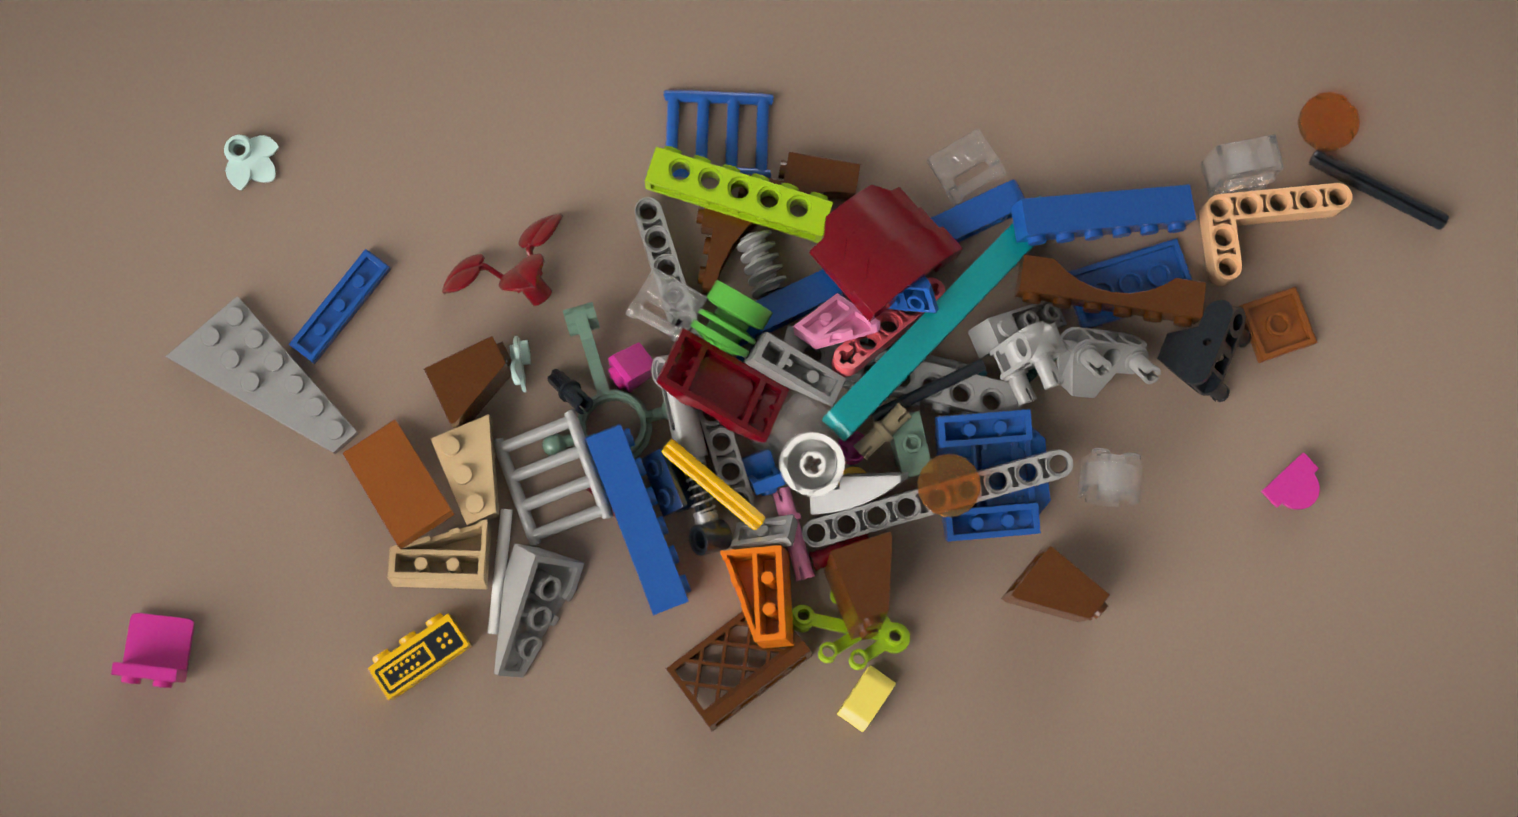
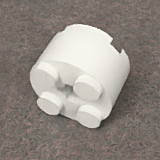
(828, 470)

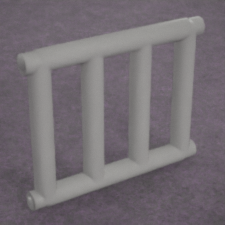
(580, 450)

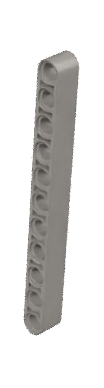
(667, 256)

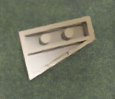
(470, 468)
(445, 560)

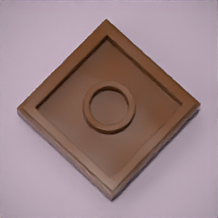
(1278, 325)

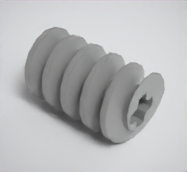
(760, 263)

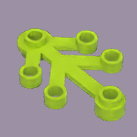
(882, 644)

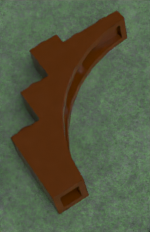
(807, 172)

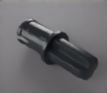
(570, 391)

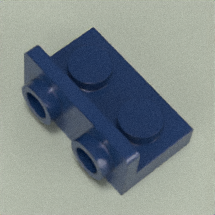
(667, 483)

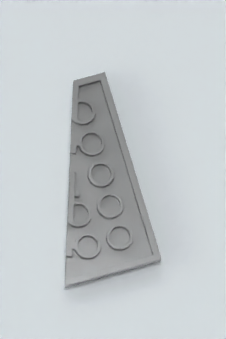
(253, 366)

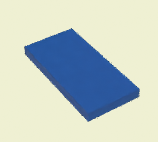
(1131, 274)

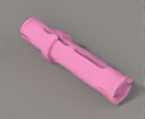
(798, 552)

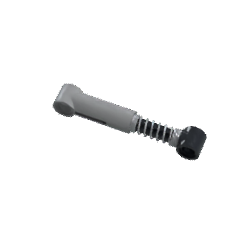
(710, 532)

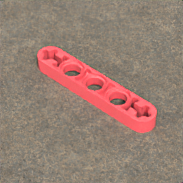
(882, 338)

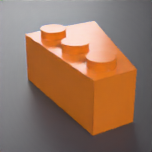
(764, 592)

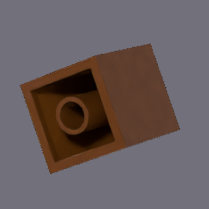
(469, 379)
(861, 584)
(1057, 588)

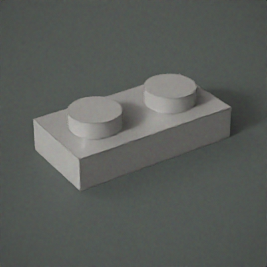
(772, 532)

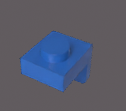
(762, 473)

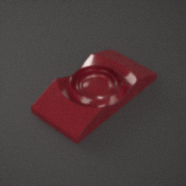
(722, 387)

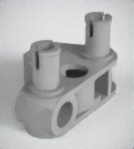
(1026, 349)
(1097, 356)

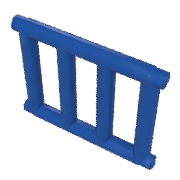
(732, 100)

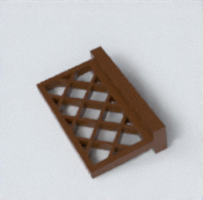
(748, 688)

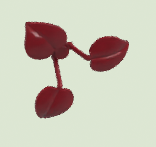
(523, 277)

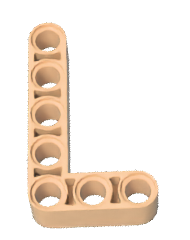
(1260, 213)

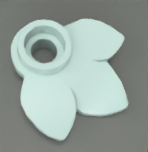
(253, 163)
(520, 356)

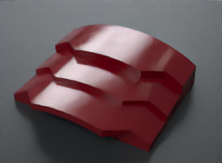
(881, 247)

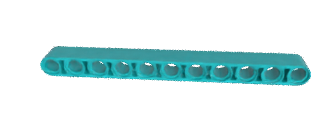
(925, 335)

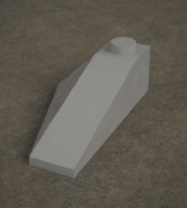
(532, 595)

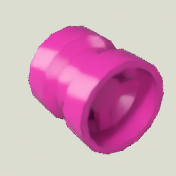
(850, 457)

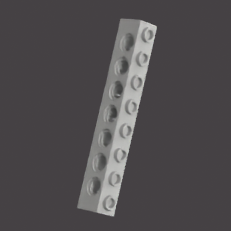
(941, 402)

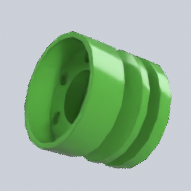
(731, 319)

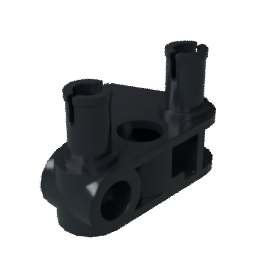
(1194, 351)

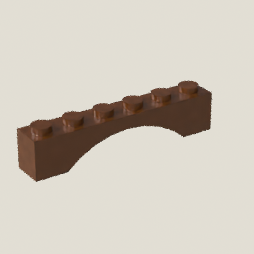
(1048, 281)

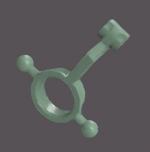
(581, 322)

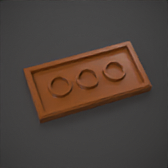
(398, 484)

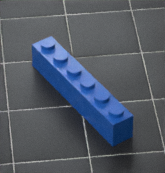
(1103, 214)
(637, 519)

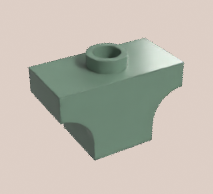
(910, 446)

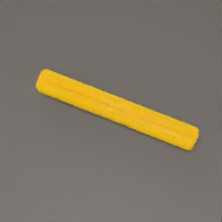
(713, 484)

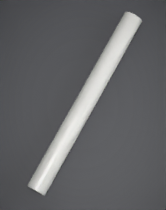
(499, 569)

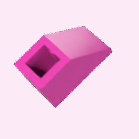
(630, 367)

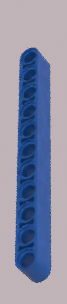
(960, 221)

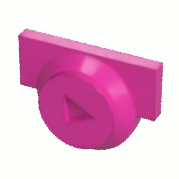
(1295, 485)

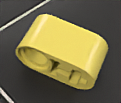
(866, 698)

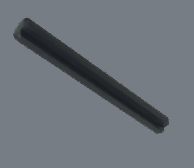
(1378, 189)

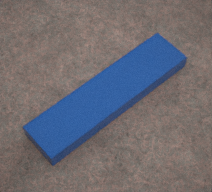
(340, 306)

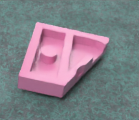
(834, 323)

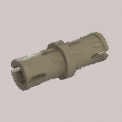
(882, 431)

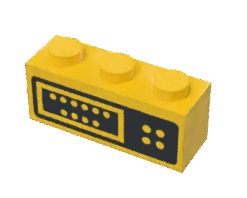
(419, 655)

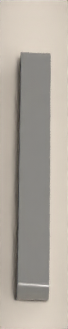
(893, 517)

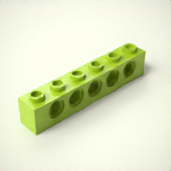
(720, 199)

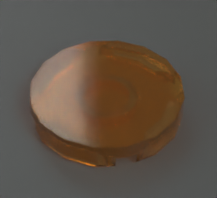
(1328, 122)
(948, 485)

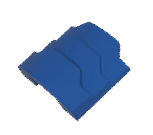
(988, 442)

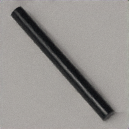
(931, 388)

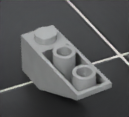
(1000, 327)

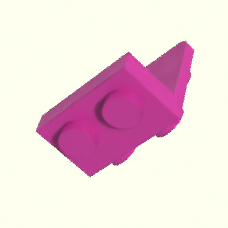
(156, 650)

